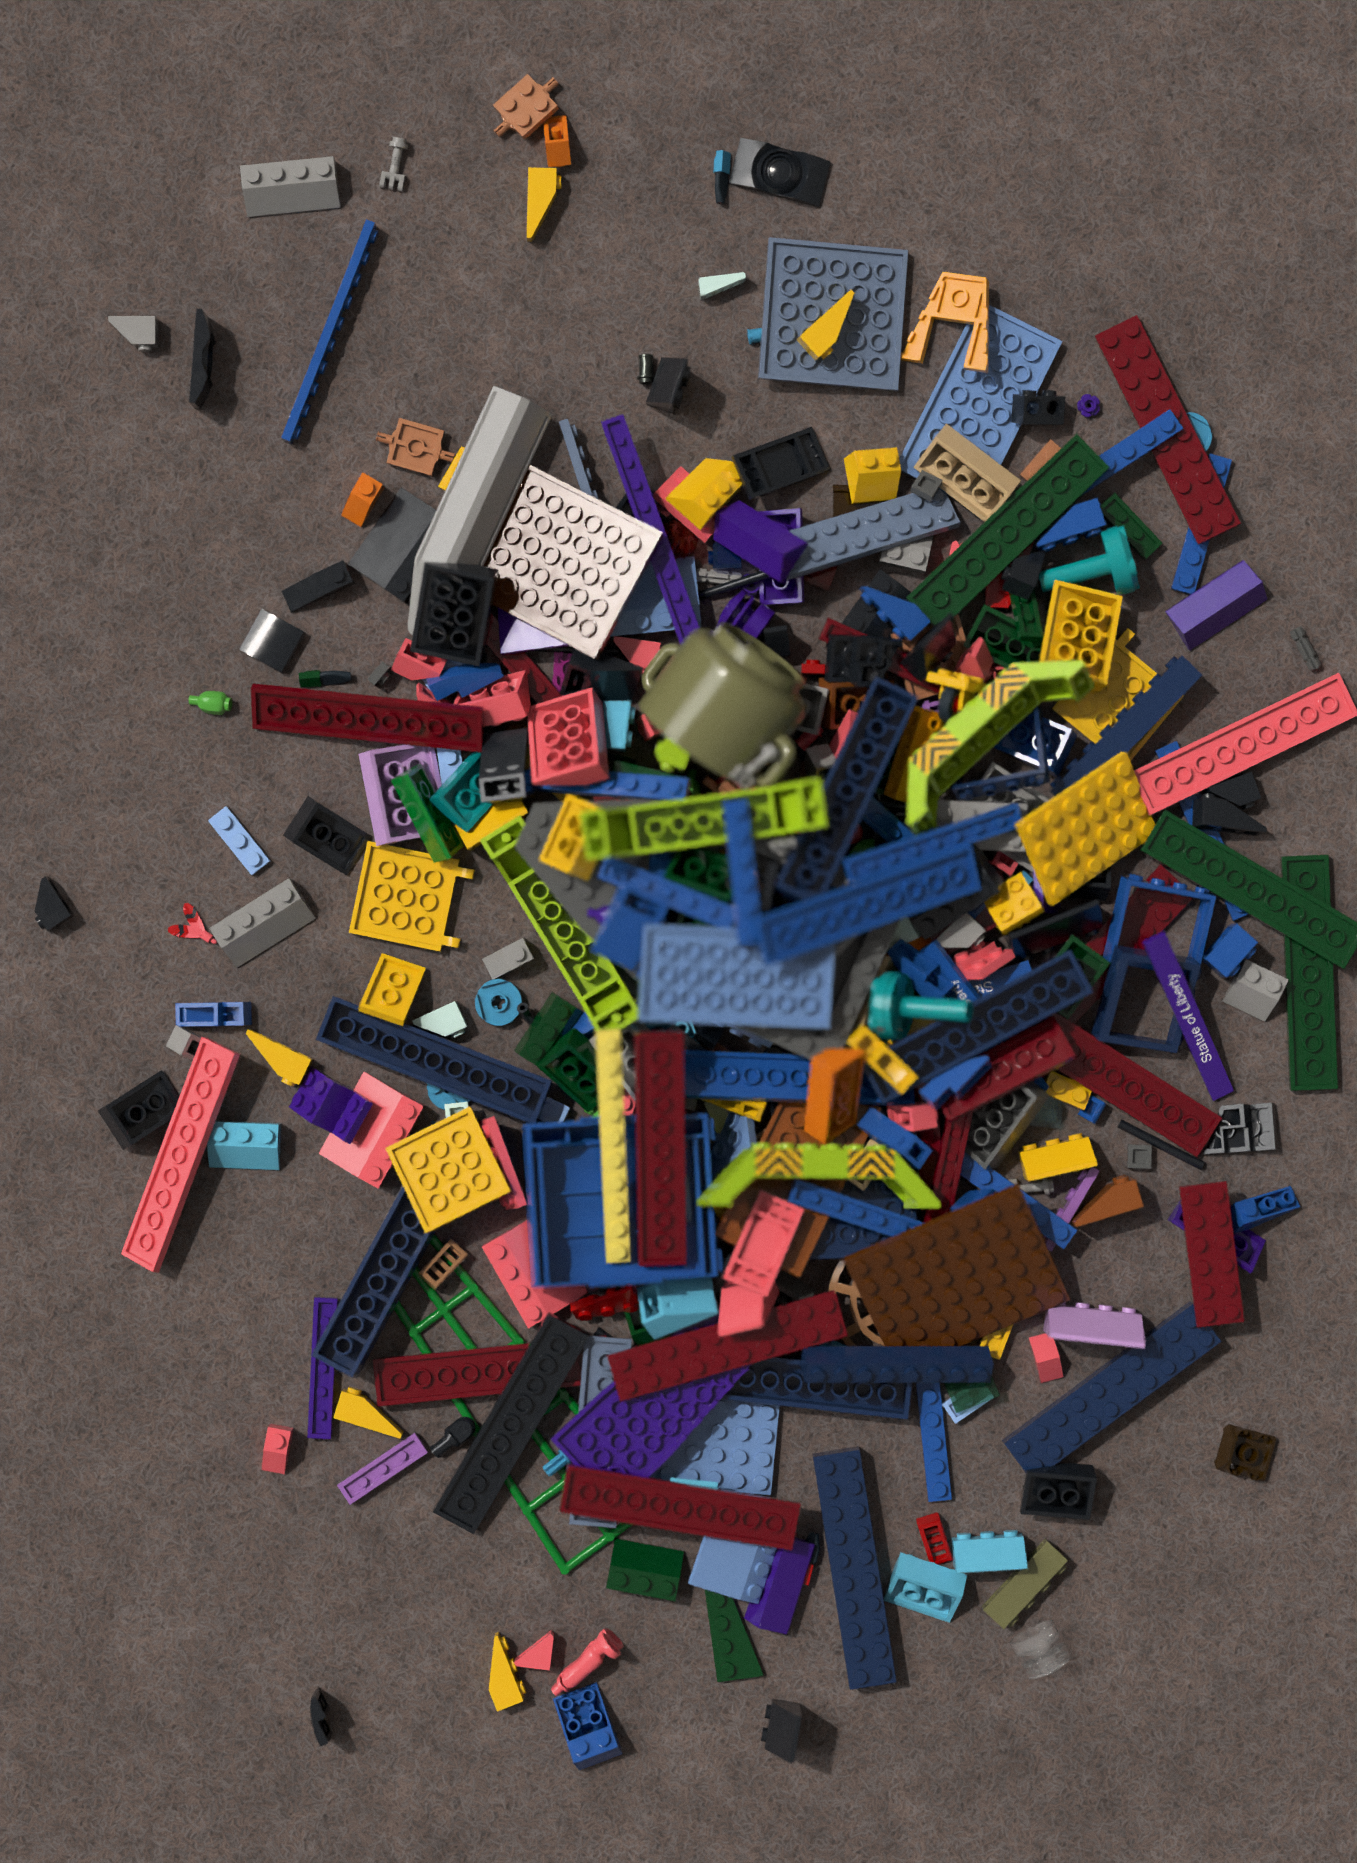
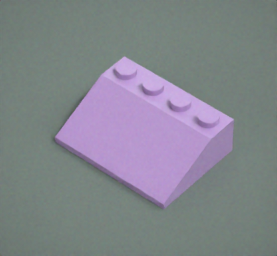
(387, 812)
(1095, 1324)

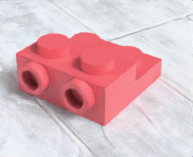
(982, 959)

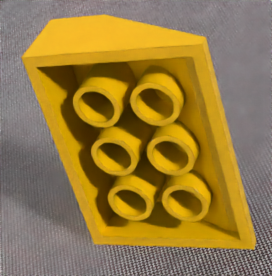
(1082, 628)

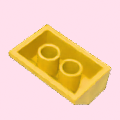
(706, 491)
(491, 820)
(566, 843)
(1056, 1157)

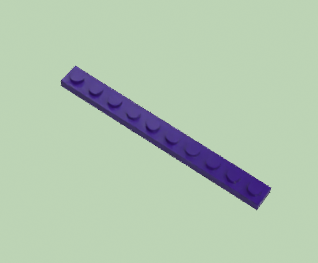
(646, 512)

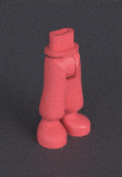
(588, 1661)

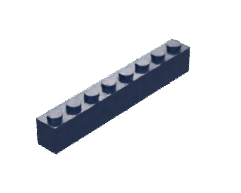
(1132, 722)
(896, 1364)

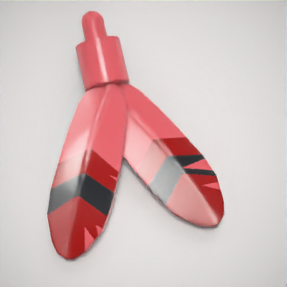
(196, 927)

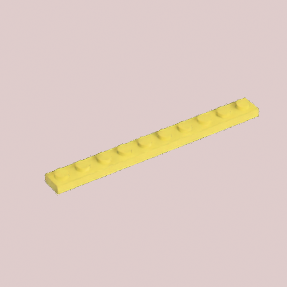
(612, 1145)

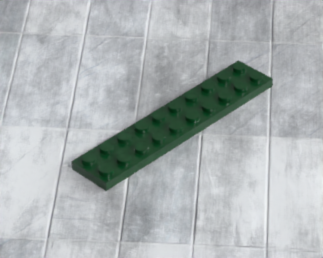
(1009, 531)
(1252, 888)
(1309, 989)

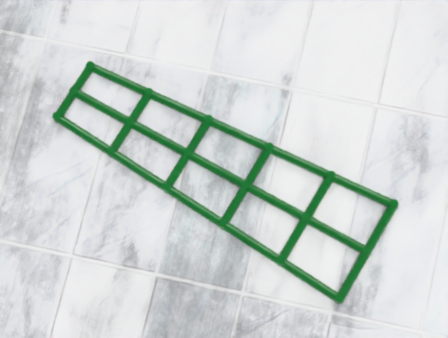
(444, 1310)

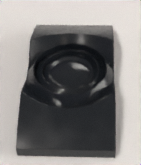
(779, 172)
(201, 360)
(780, 463)

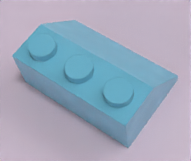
(245, 1145)
(989, 1551)
(925, 1587)

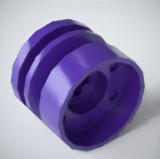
(744, 616)

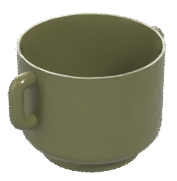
(725, 700)

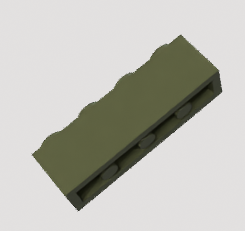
(1023, 1584)

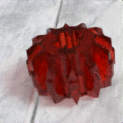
(680, 538)

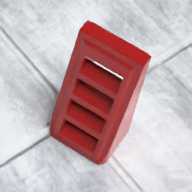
(928, 1525)

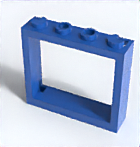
(1201, 925)

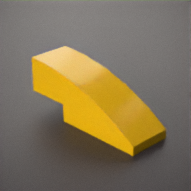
(882, 1059)

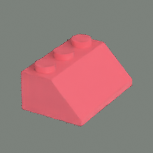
(502, 699)

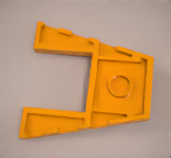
(958, 300)

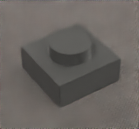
(926, 485)
(380, 674)
(1139, 1156)

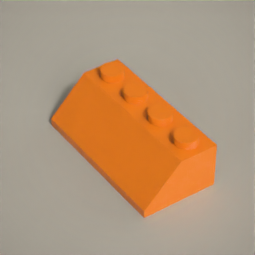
(833, 1092)

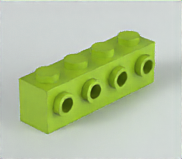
(671, 757)

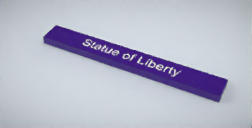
(1188, 1016)

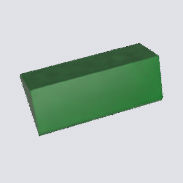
(431, 824)

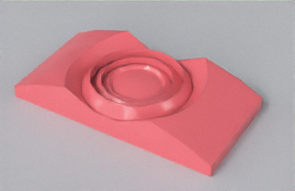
(763, 1243)

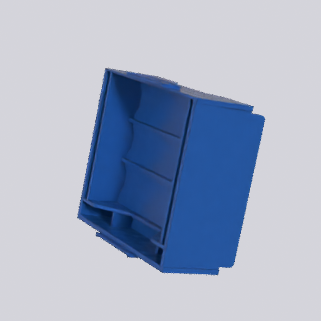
(568, 1212)

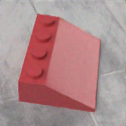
(568, 740)
(385, 1124)
(511, 1262)

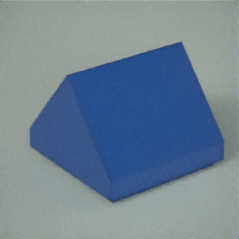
(1093, 1109)

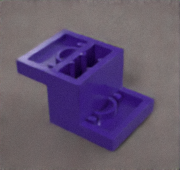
(330, 1105)

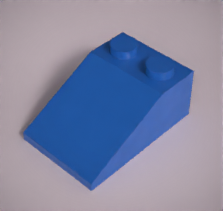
(1022, 744)

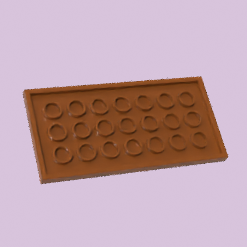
(788, 1128)

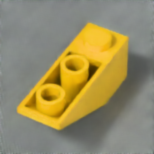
(503, 1683)

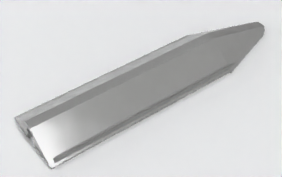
(481, 486)

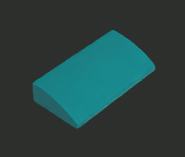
(460, 794)

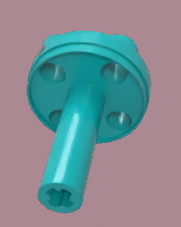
(1115, 561)
(895, 1007)

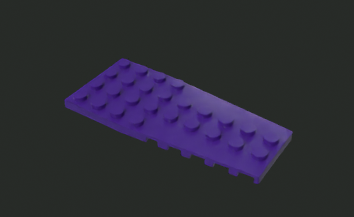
(643, 1430)

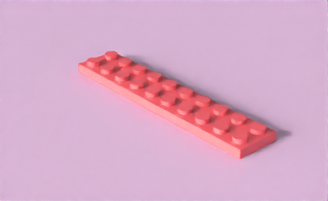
(1245, 743)
(180, 1154)

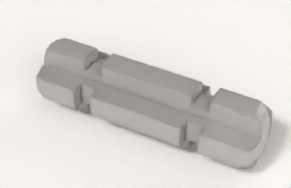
(716, 576)

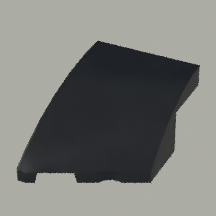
(859, 658)
(1244, 1129)

